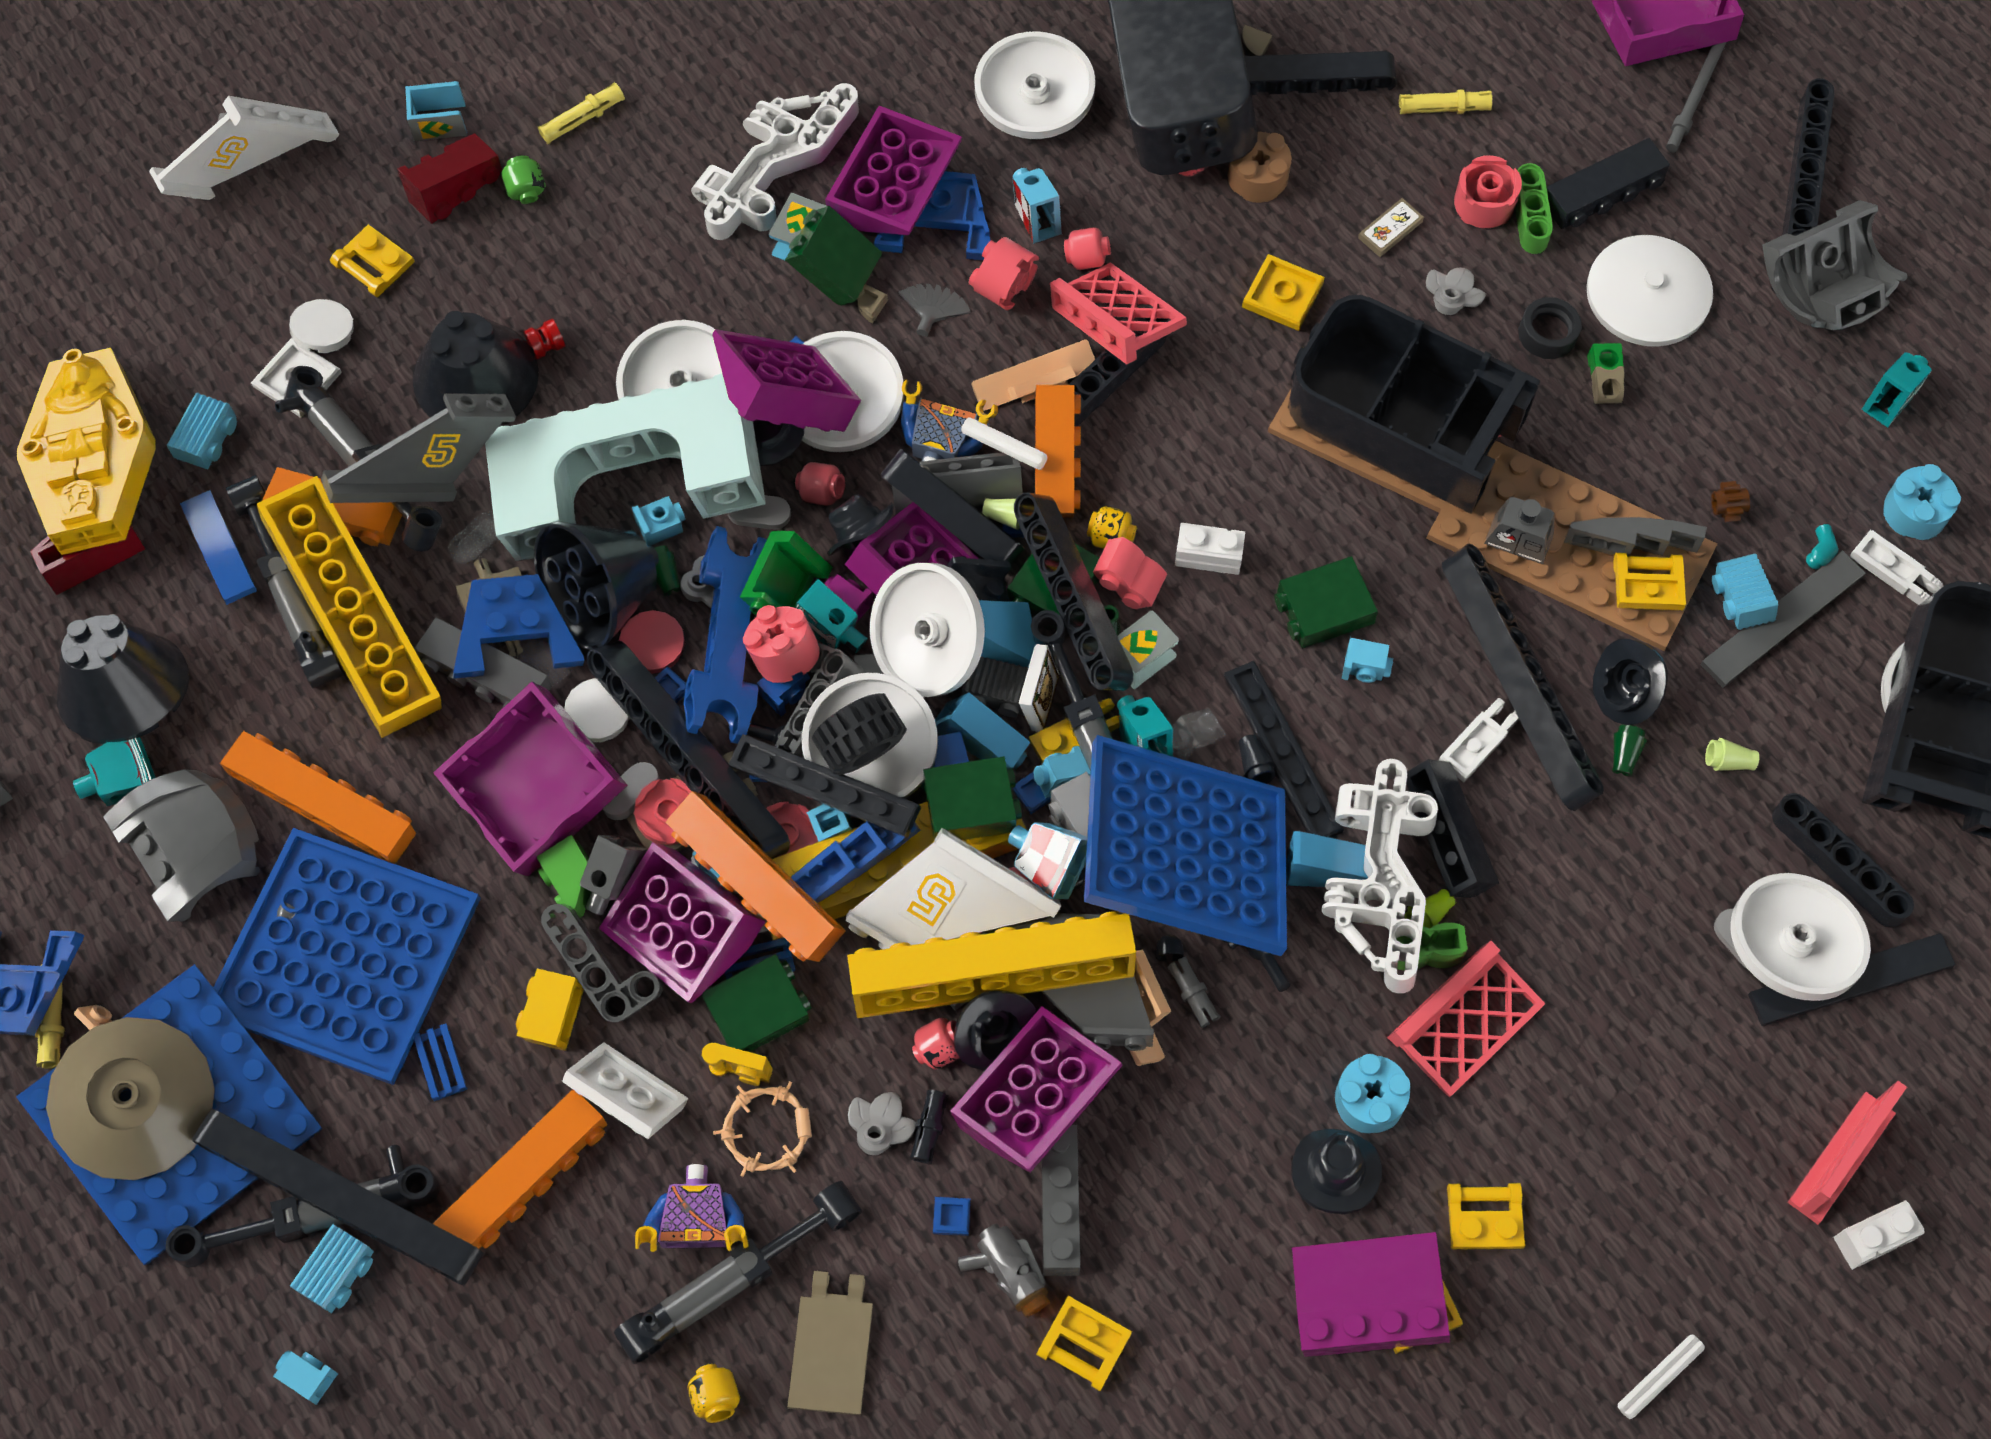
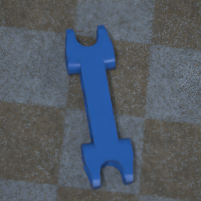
(722, 683)

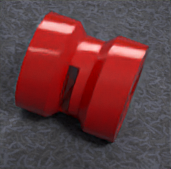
(551, 337)

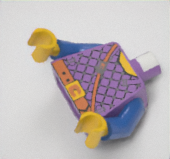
(693, 1216)

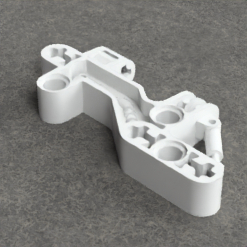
(742, 194)
(1385, 816)

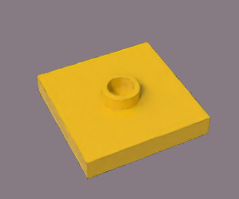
(1283, 292)

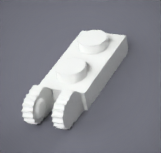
(1895, 567)
(1478, 741)

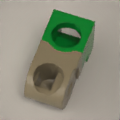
(1607, 373)

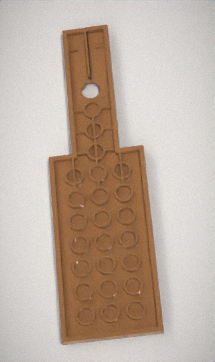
(1570, 572)

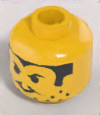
(1110, 524)
(713, 1393)

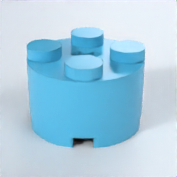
(1921, 502)
(1369, 1074)

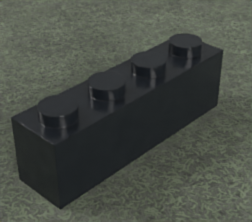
(1607, 183)
(1455, 836)

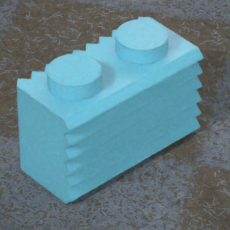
(202, 431)
(1745, 592)
(333, 1269)

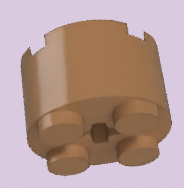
(1263, 171)

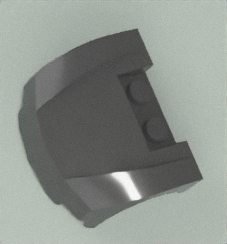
(1832, 271)
(187, 837)

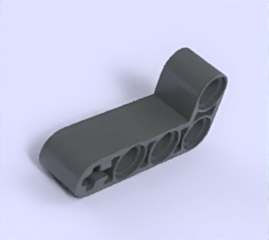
(829, 668)
(595, 958)

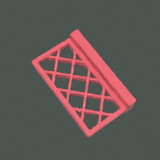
(1100, 321)
(1445, 997)
(1845, 1153)

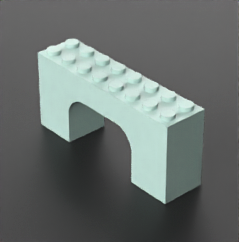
(546, 460)

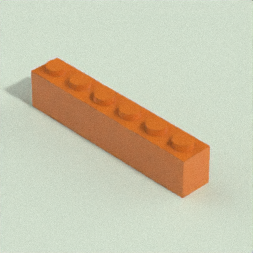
(318, 797)
(755, 877)
(524, 1171)

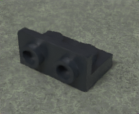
(984, 576)

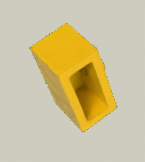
(549, 1009)

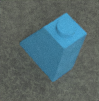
(1007, 632)
(982, 730)
(1317, 858)

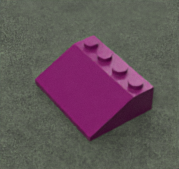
(892, 173)
(783, 382)
(904, 540)
(680, 922)
(1034, 1090)
(1370, 1295)

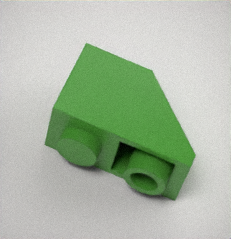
(563, 869)

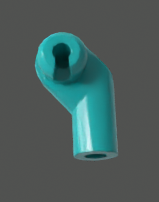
(1825, 549)

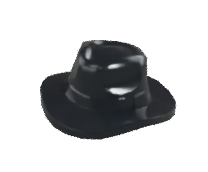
(776, 441)
(855, 522)
(1630, 681)
(990, 1025)
(1336, 1171)

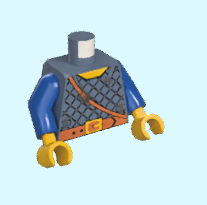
(935, 428)

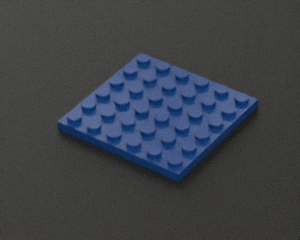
(1186, 846)
(354, 960)
(245, 1090)

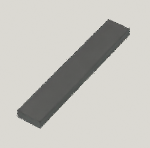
(1793, 612)

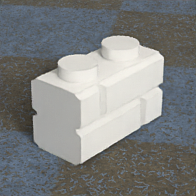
(1210, 548)
(1879, 1234)

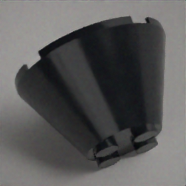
(474, 358)
(594, 577)
(117, 679)

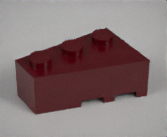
(450, 178)
(73, 568)

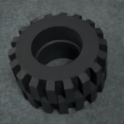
(859, 733)

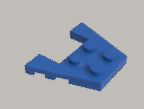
(952, 206)
(512, 611)
(29, 989)

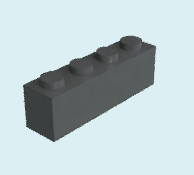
(974, 478)
(503, 674)
(1061, 1207)

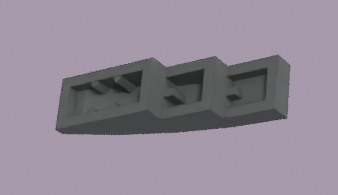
(1638, 533)

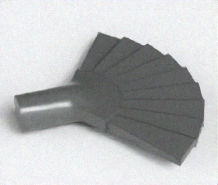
(933, 305)

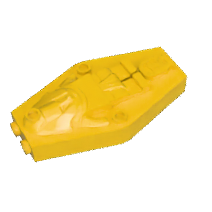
(86, 451)

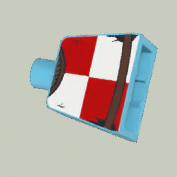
(1033, 190)
(1050, 857)

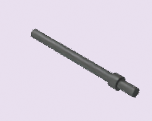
(1683, 122)

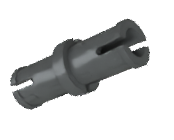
(1193, 992)

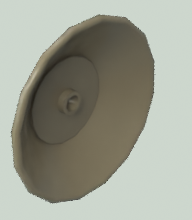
(167, 1103)

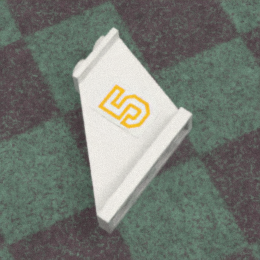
(240, 141)
(948, 894)

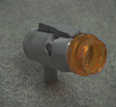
(1013, 1266)

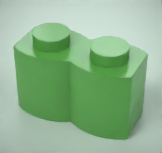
(1440, 946)

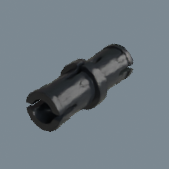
(929, 1127)

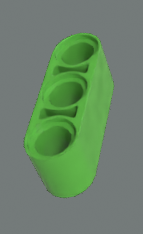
(1533, 221)

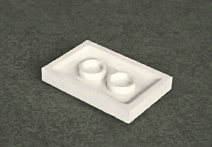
(625, 1090)

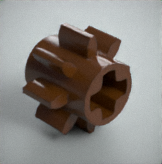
(1730, 501)

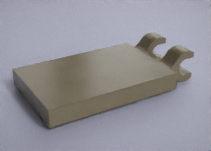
(831, 1349)

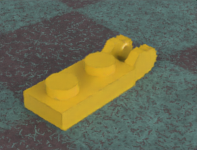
(1060, 738)

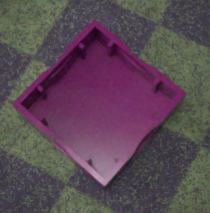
(1667, 27)
(530, 778)

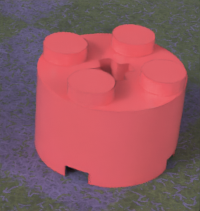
(1487, 192)
(1004, 272)
(781, 643)

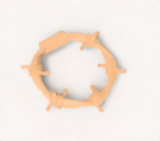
(802, 1123)

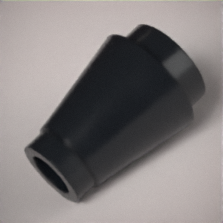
(1256, 760)

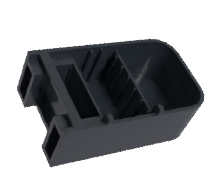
(1184, 82)
(1408, 398)
(1939, 711)

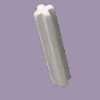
(1004, 443)
(1661, 1376)

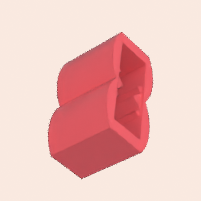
(1129, 573)

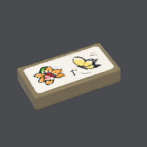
(1390, 227)

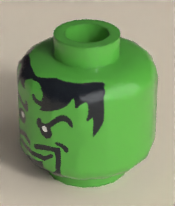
(523, 179)

